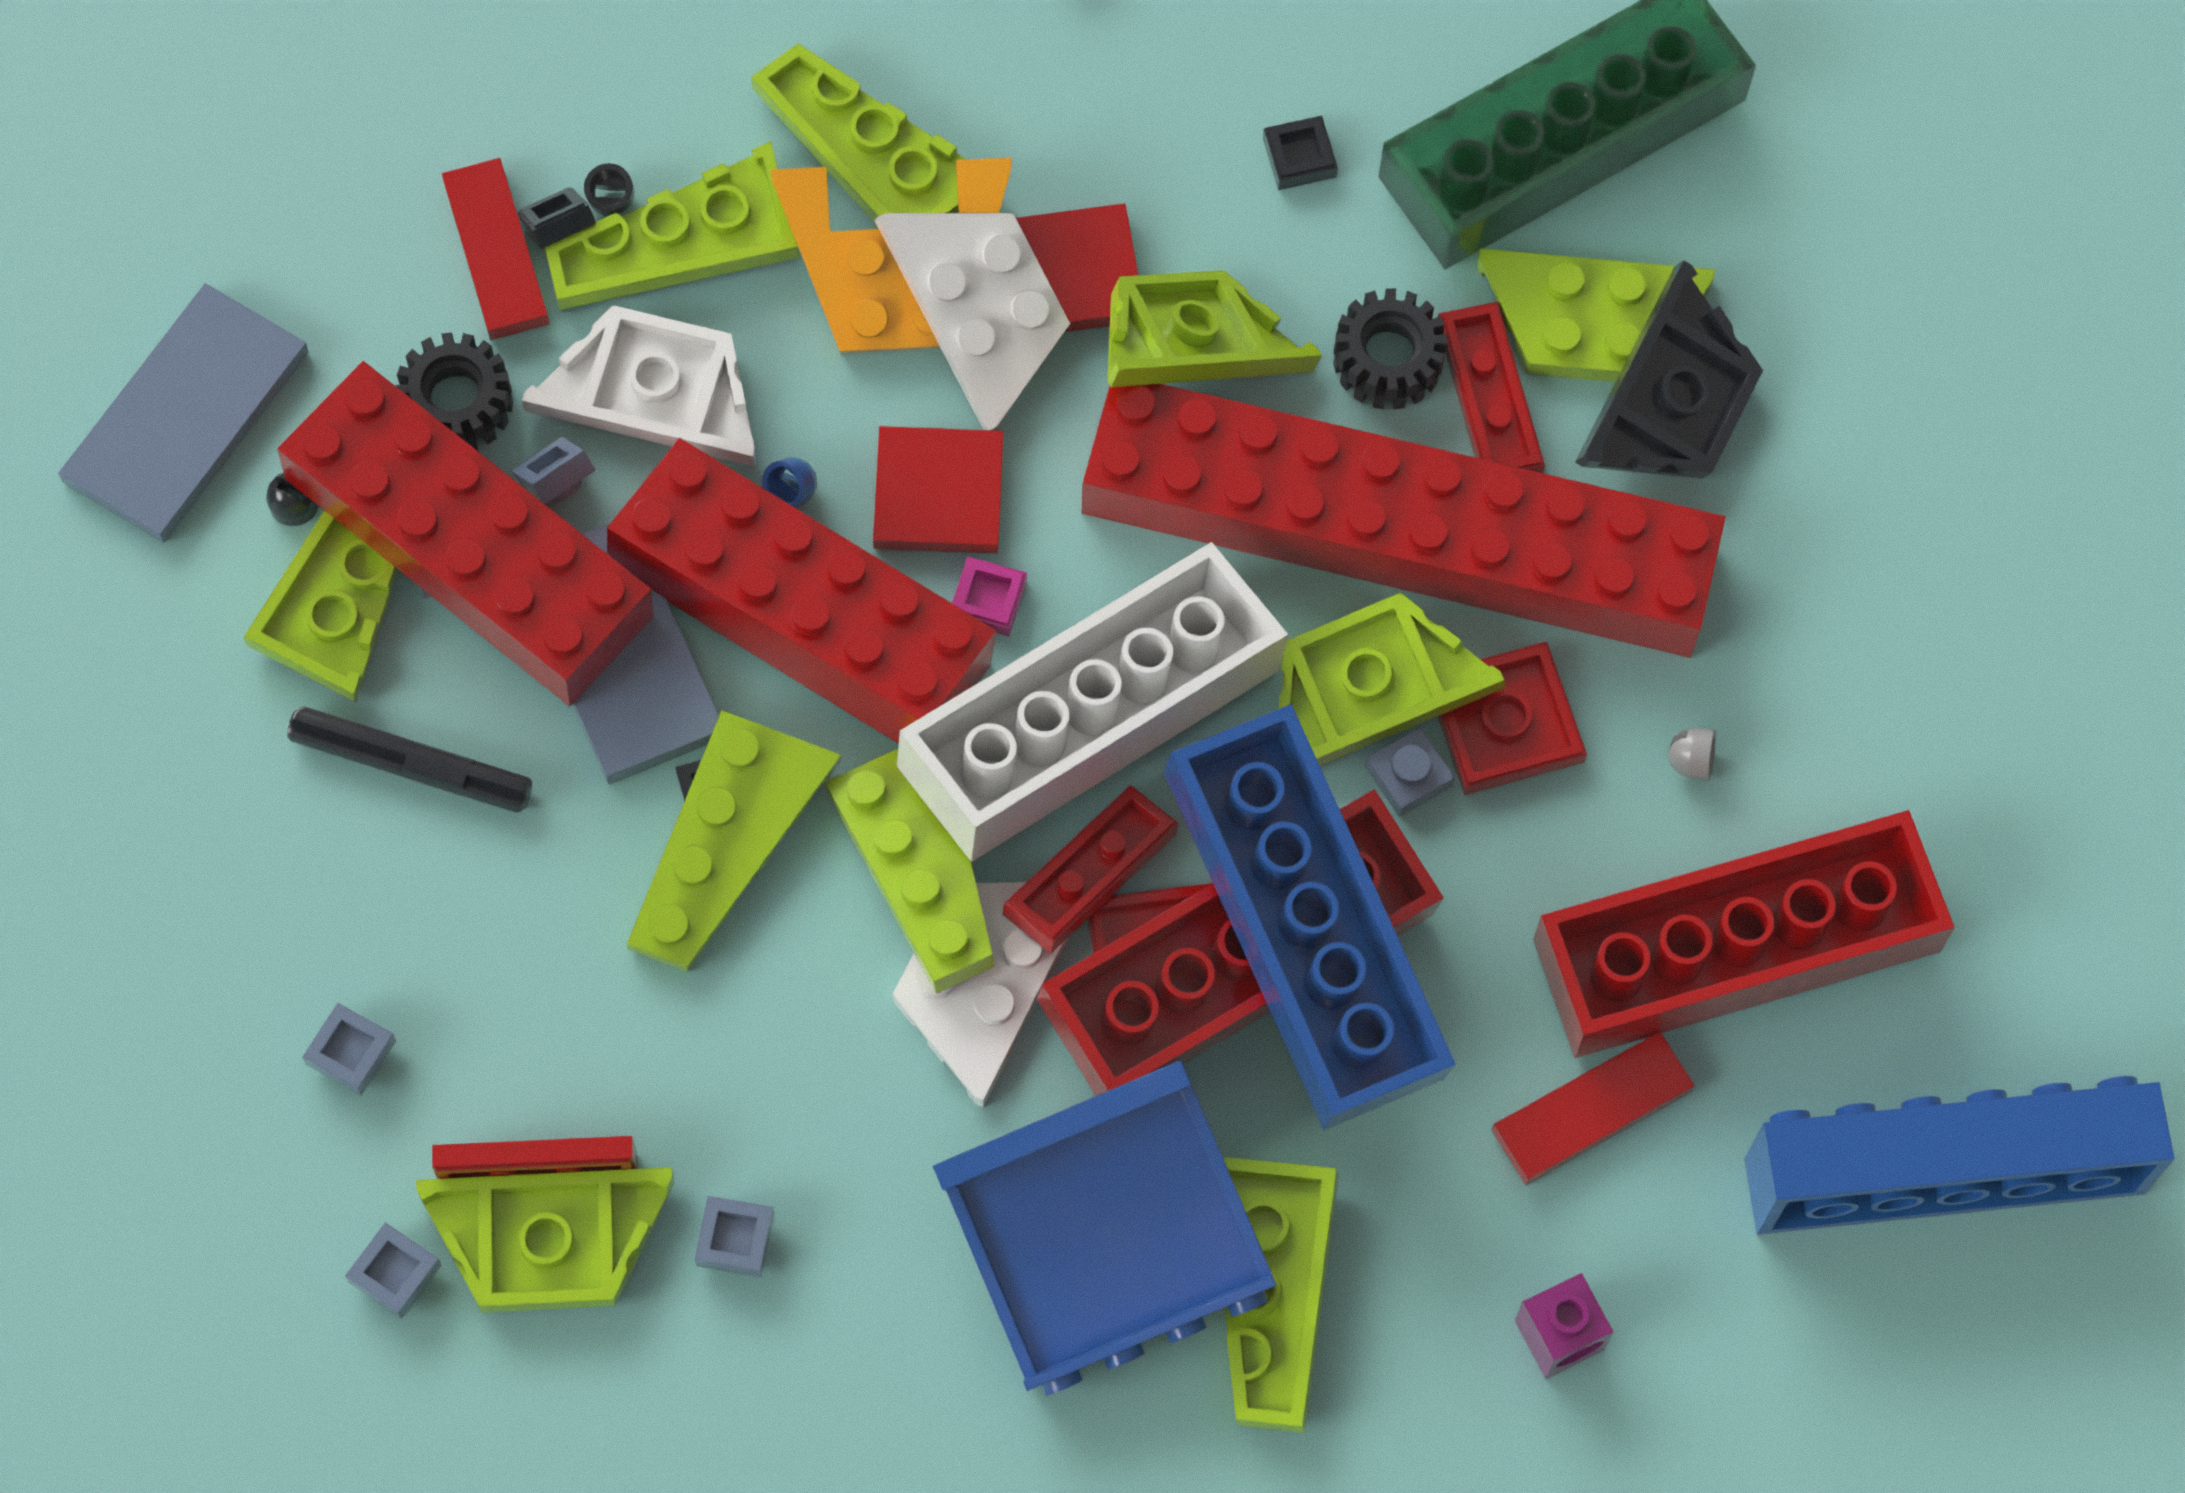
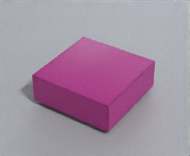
(991, 593)

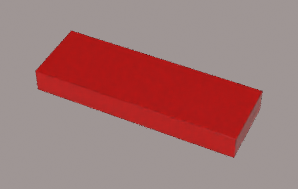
(495, 249)
(1490, 387)
(1090, 869)
(1592, 1108)
(534, 1157)

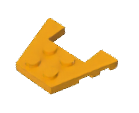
(854, 269)

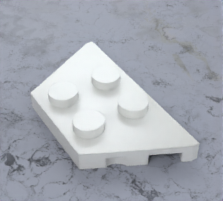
(979, 299)
(652, 384)
(982, 1017)

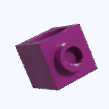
(1563, 1325)

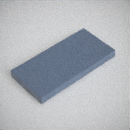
(183, 412)
(648, 698)

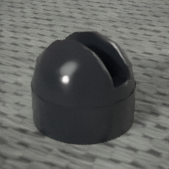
(609, 178)
(286, 507)

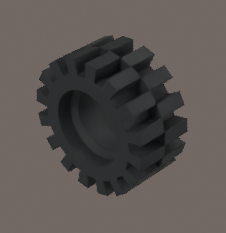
(1396, 317)
(464, 360)

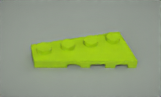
(862, 143)
(695, 233)
(326, 609)
(733, 818)
(916, 870)
(1277, 1342)

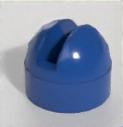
(785, 486)

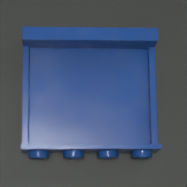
(1106, 1228)

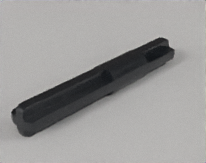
(410, 759)

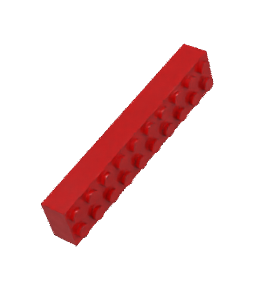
(1403, 515)

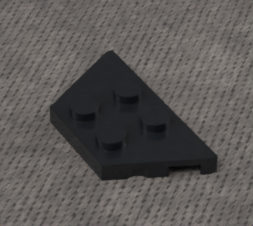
(1675, 390)

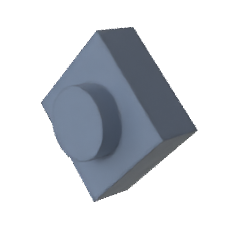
(554, 471)
(1409, 771)
(349, 1049)
(734, 1236)
(393, 1270)

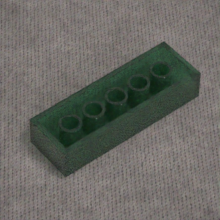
(1564, 123)

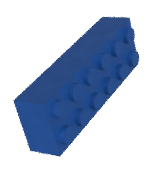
(1308, 917)
(1957, 1155)

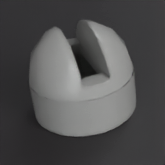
(1693, 752)

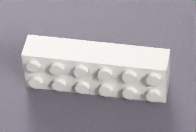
(1090, 701)

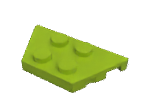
(1575, 311)
(1196, 331)
(1378, 676)
(547, 1234)

